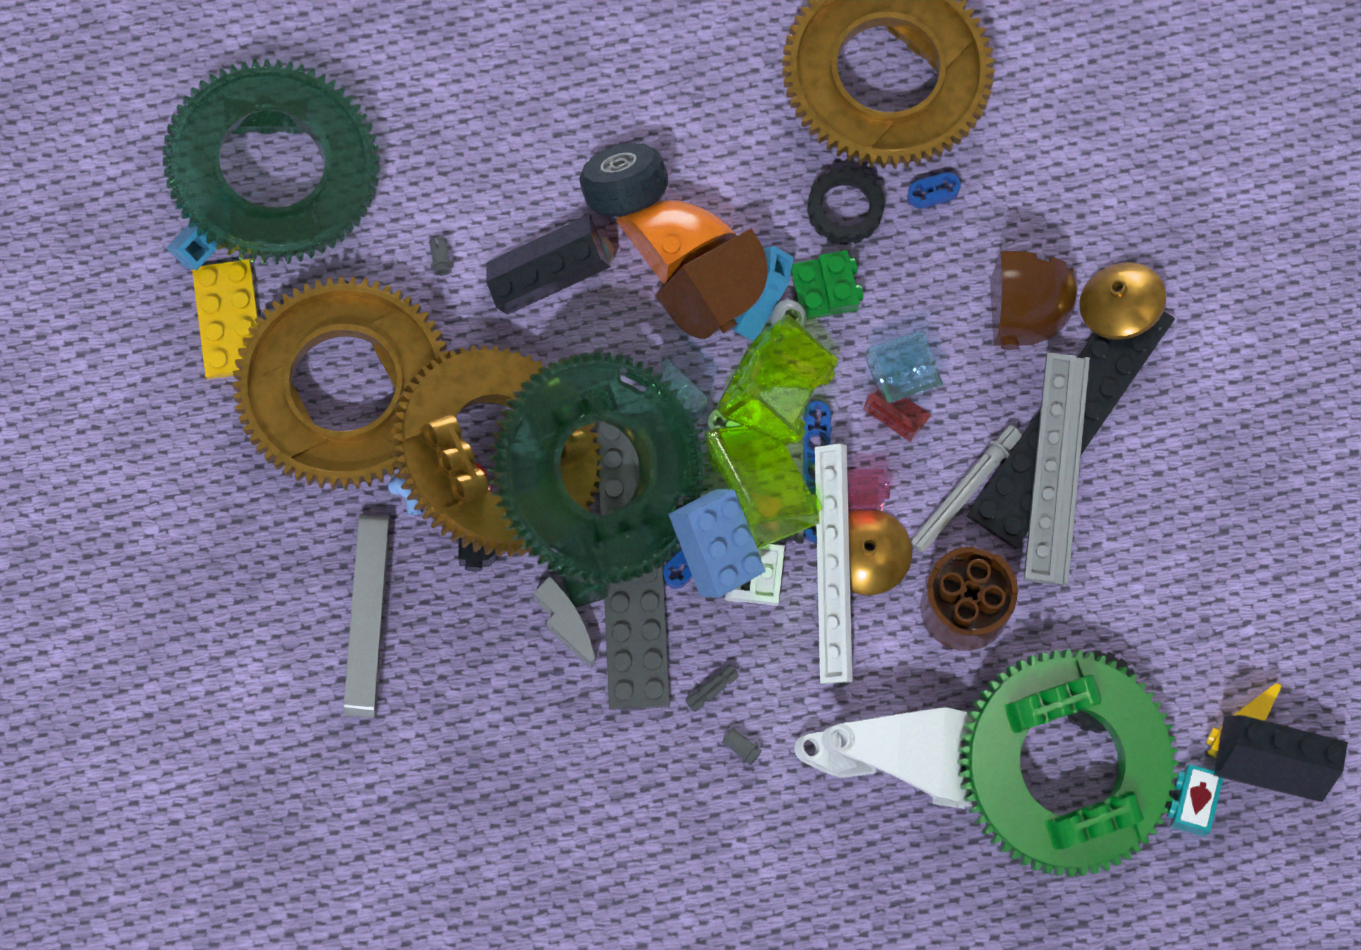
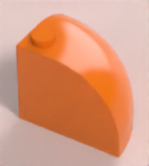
(674, 234)

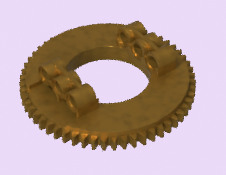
(932, 30)
(273, 406)
(443, 466)

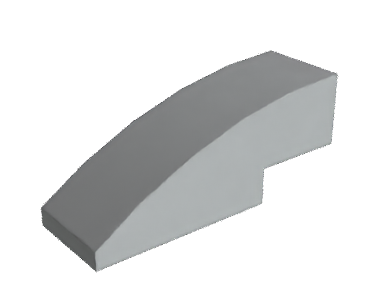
(565, 620)

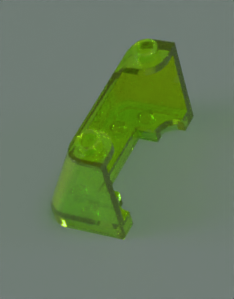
(777, 381)
(764, 482)

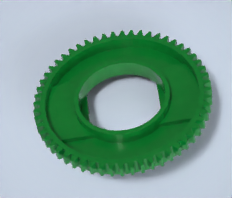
(1037, 695)

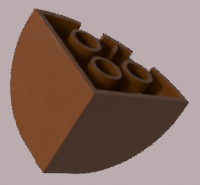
(716, 287)
(1030, 298)

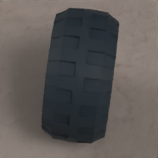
(623, 179)

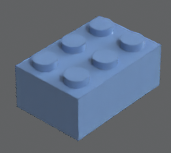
(717, 543)

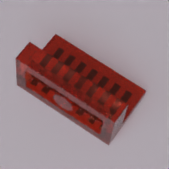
(900, 416)

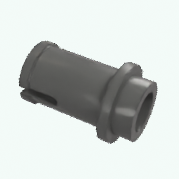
(440, 256)
(741, 746)

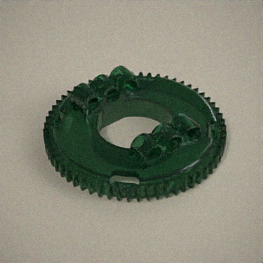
(529, 467)

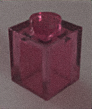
(867, 489)

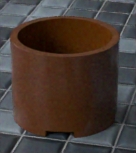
(959, 620)

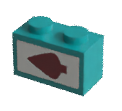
(1195, 800)

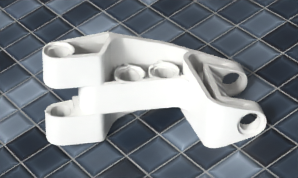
(910, 746)

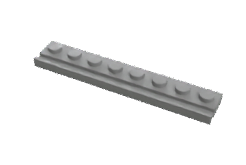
(1056, 469)

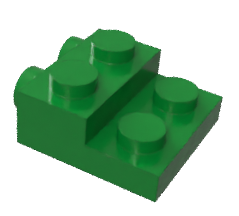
(827, 285)

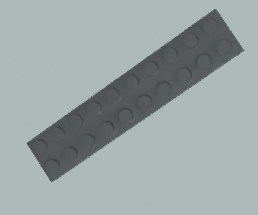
(635, 607)

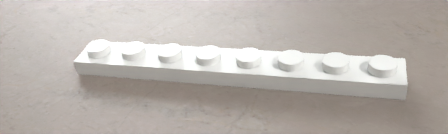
(833, 565)

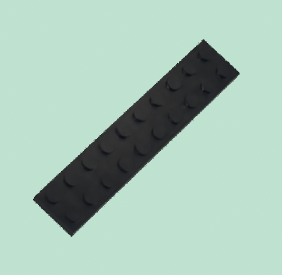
(1112, 368)

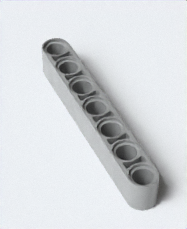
(366, 613)

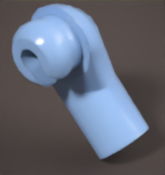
(395, 488)

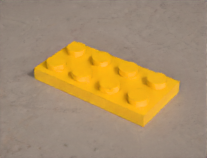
(224, 313)

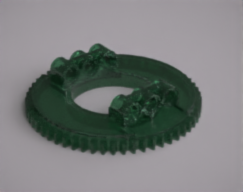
(269, 103)

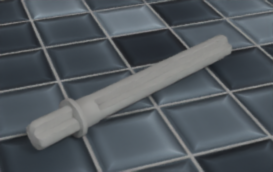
(965, 489)

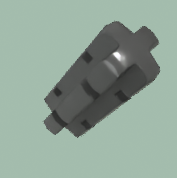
(711, 688)

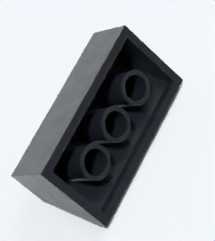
(546, 265)
(1279, 757)

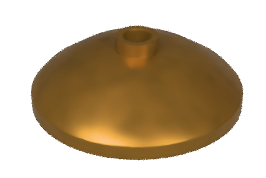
(1126, 311)
(888, 563)

